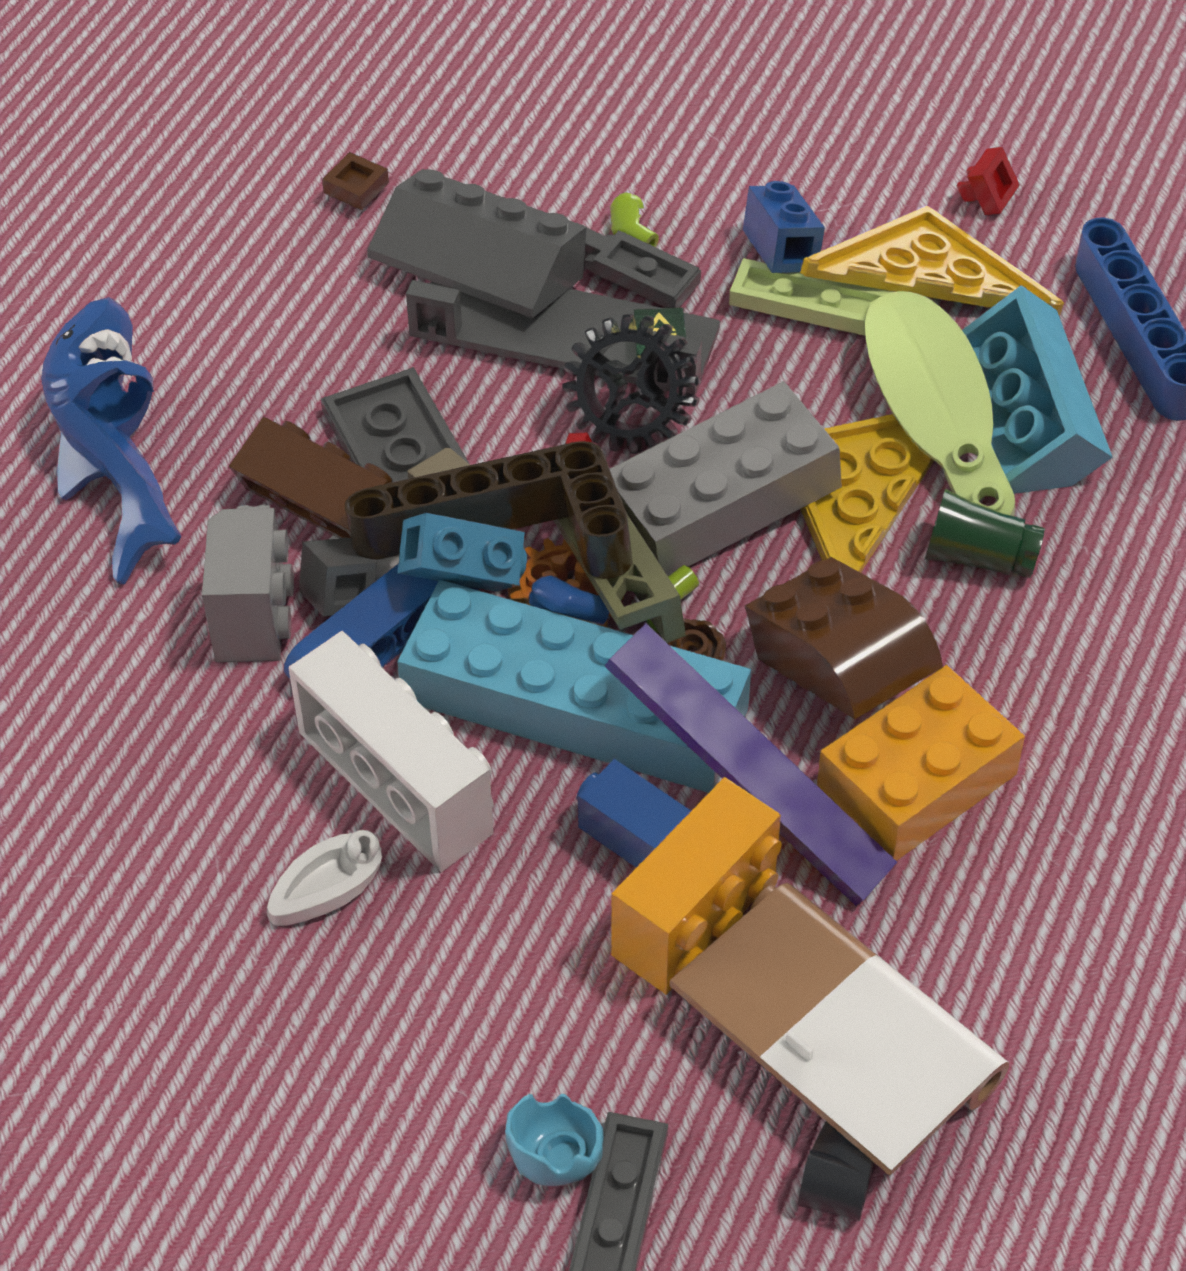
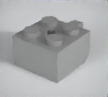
(247, 584)

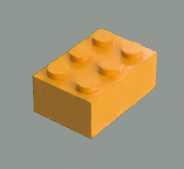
(920, 762)
(695, 884)

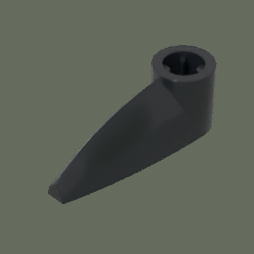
(835, 1176)

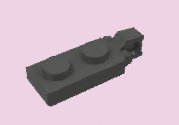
(640, 268)

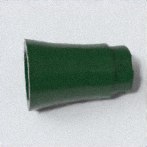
(983, 538)

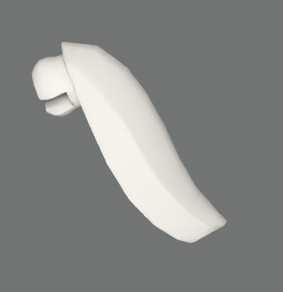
(325, 878)

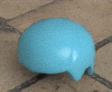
(554, 1140)

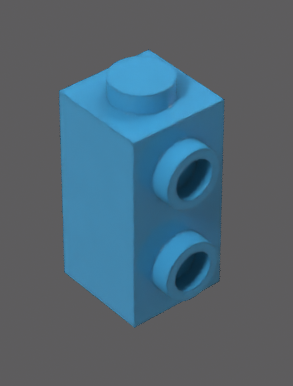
(462, 552)

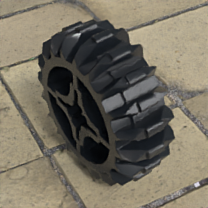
(652, 396)

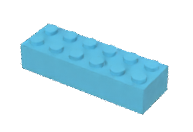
(549, 682)

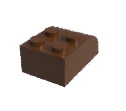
(843, 637)

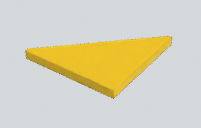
(924, 257)
(877, 481)

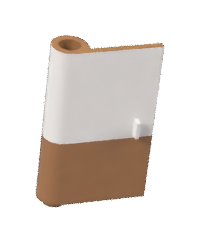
(839, 1026)

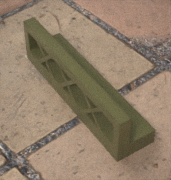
(646, 579)

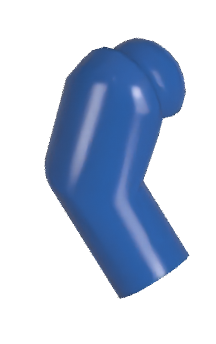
(560, 597)

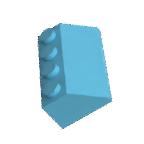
(1040, 405)

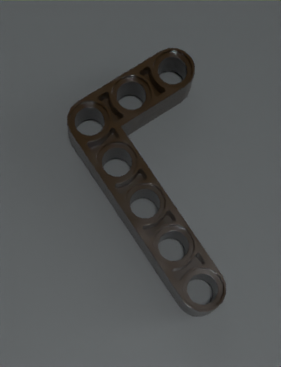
(506, 494)

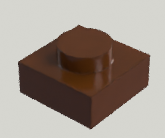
(355, 181)

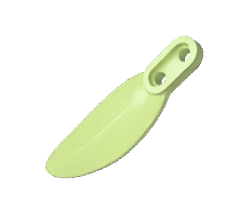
(937, 392)

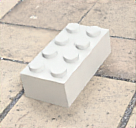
(393, 749)

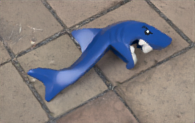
(96, 420)

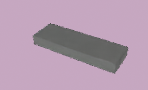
(620, 1195)

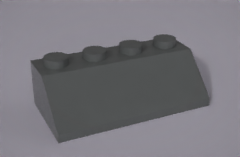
(479, 243)

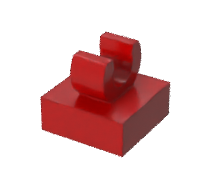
(990, 182)

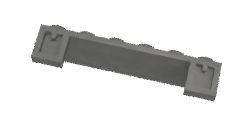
(548, 337)

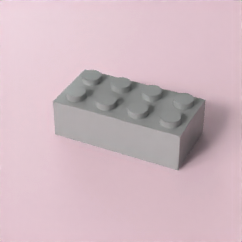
(728, 477)

